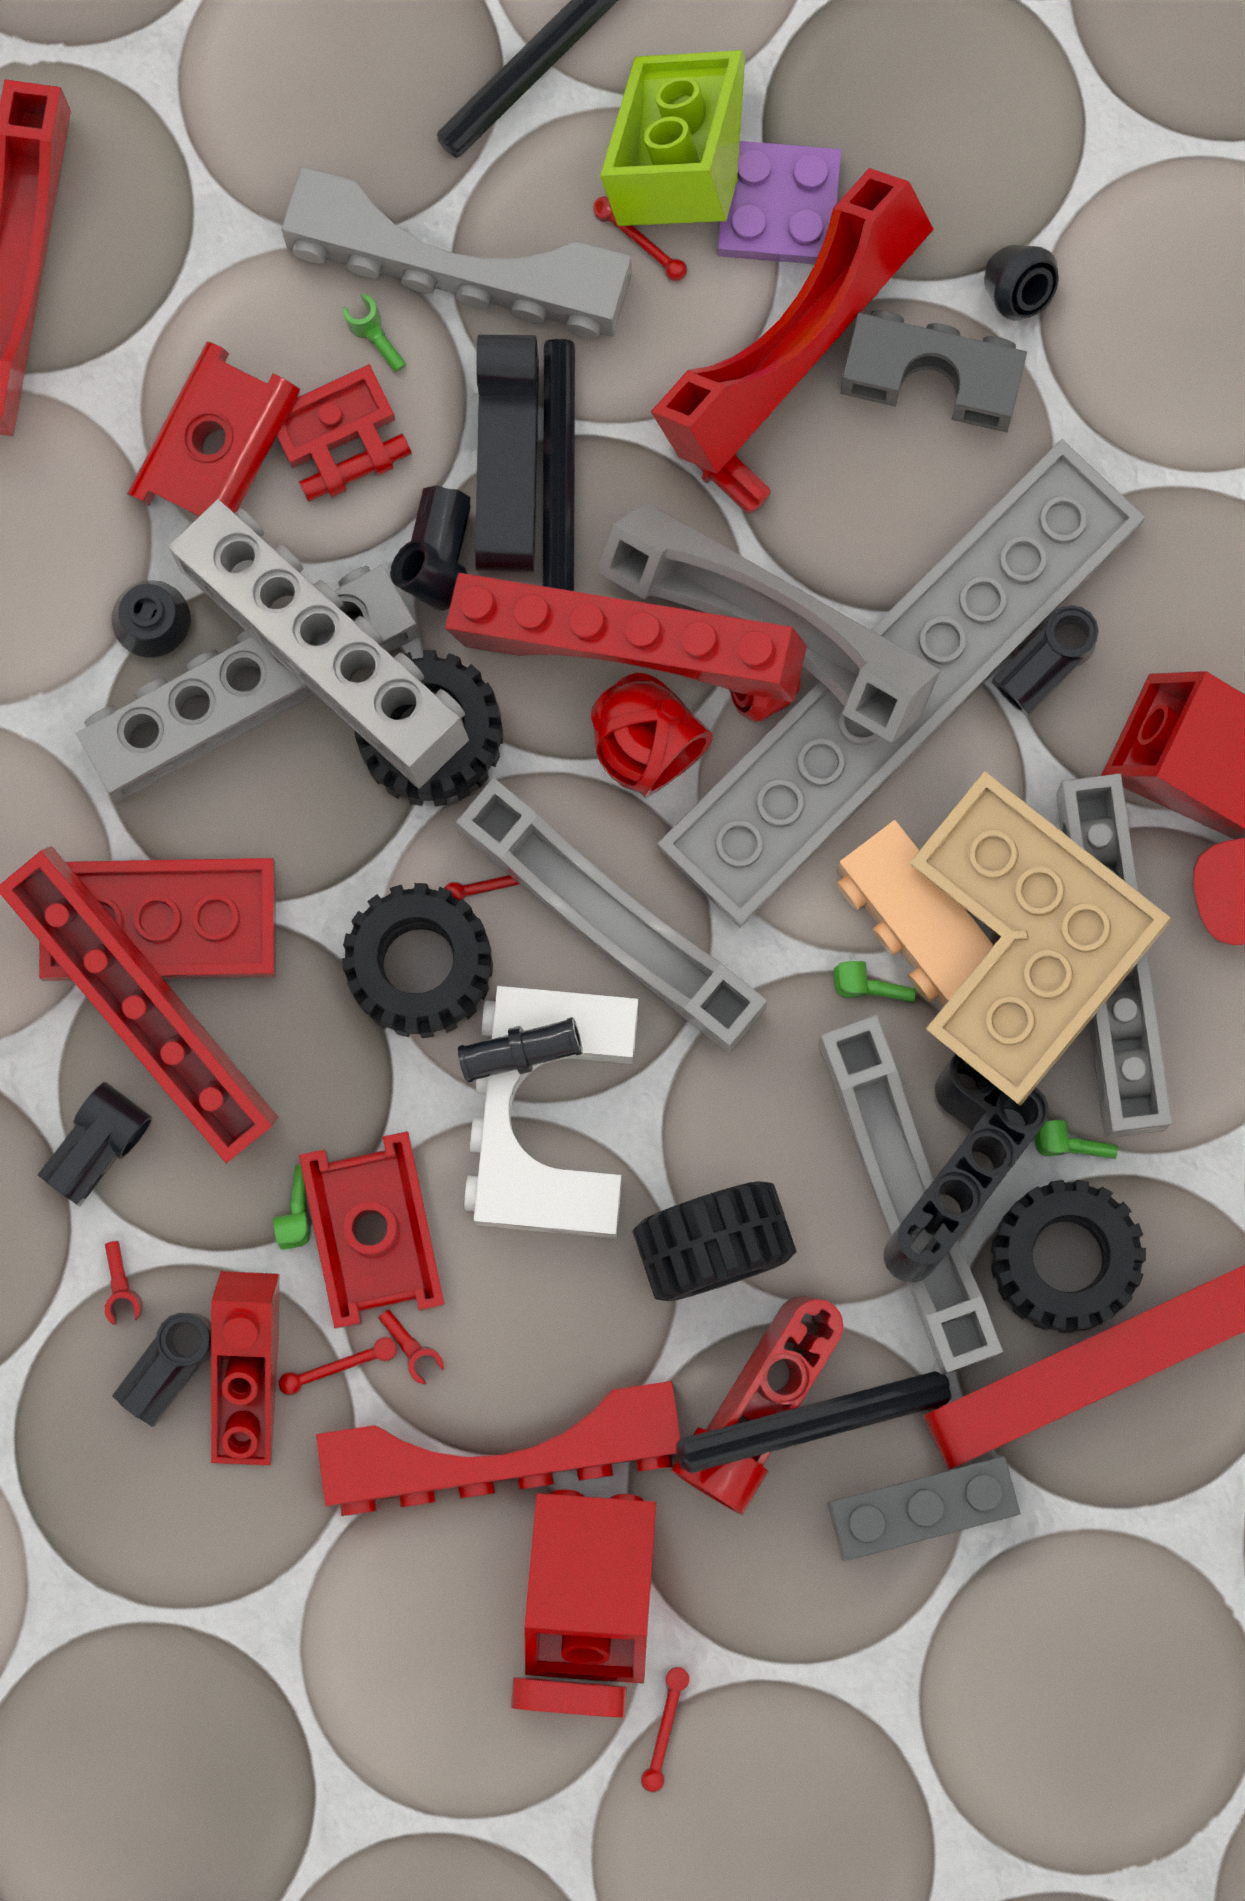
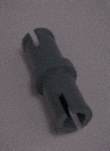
(520, 1050)

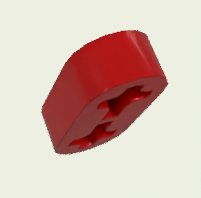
(568, 1697)

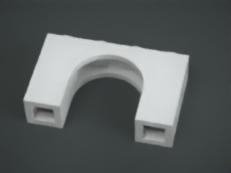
(510, 1184)

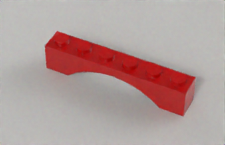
(31, 157)
(866, 243)
(698, 645)
(375, 1465)

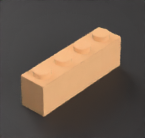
(912, 914)

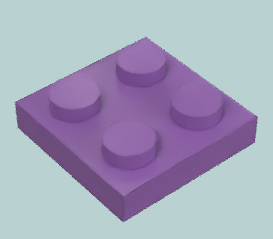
(781, 202)

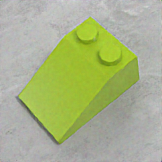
(676, 139)

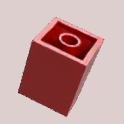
(1187, 749)
(589, 1587)

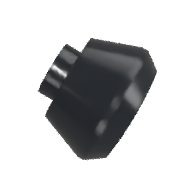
(1021, 280)
(141, 630)

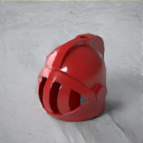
(646, 734)

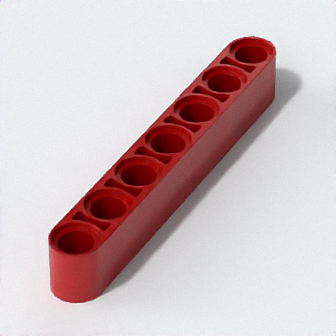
(1090, 1370)

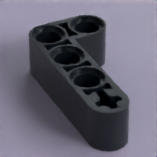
(506, 452)
(961, 1176)

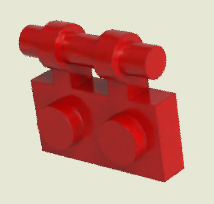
(332, 417)

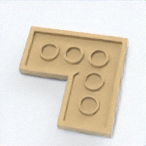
(1062, 926)

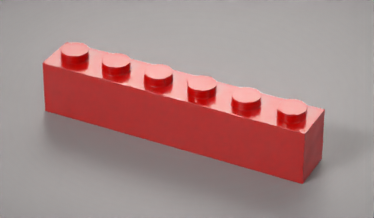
(137, 1003)

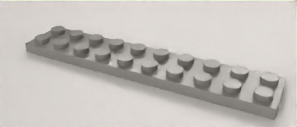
(958, 618)

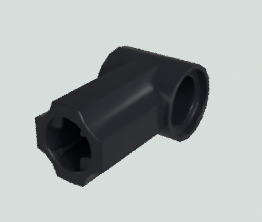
(429, 562)
(1044, 662)
(104, 1130)
(163, 1370)

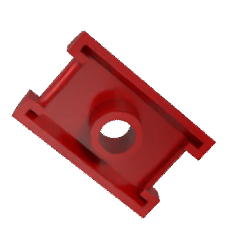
(210, 401)
(379, 1274)

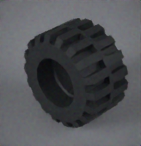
(480, 722)
(409, 911)
(1104, 1220)
(714, 1240)

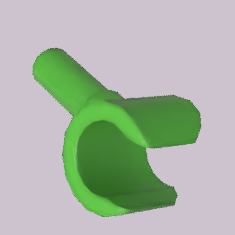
(370, 328)
(852, 982)
(1054, 1141)
(294, 1229)

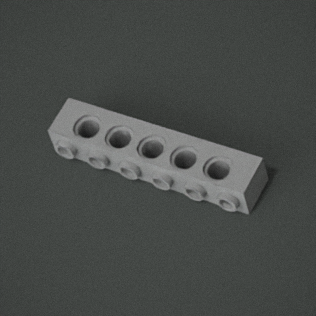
(230, 712)
(413, 744)
(1126, 1026)

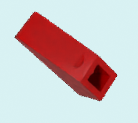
(244, 1367)

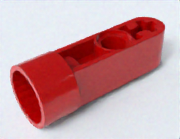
(753, 1398)

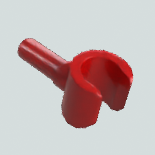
(119, 1284)
(409, 1345)

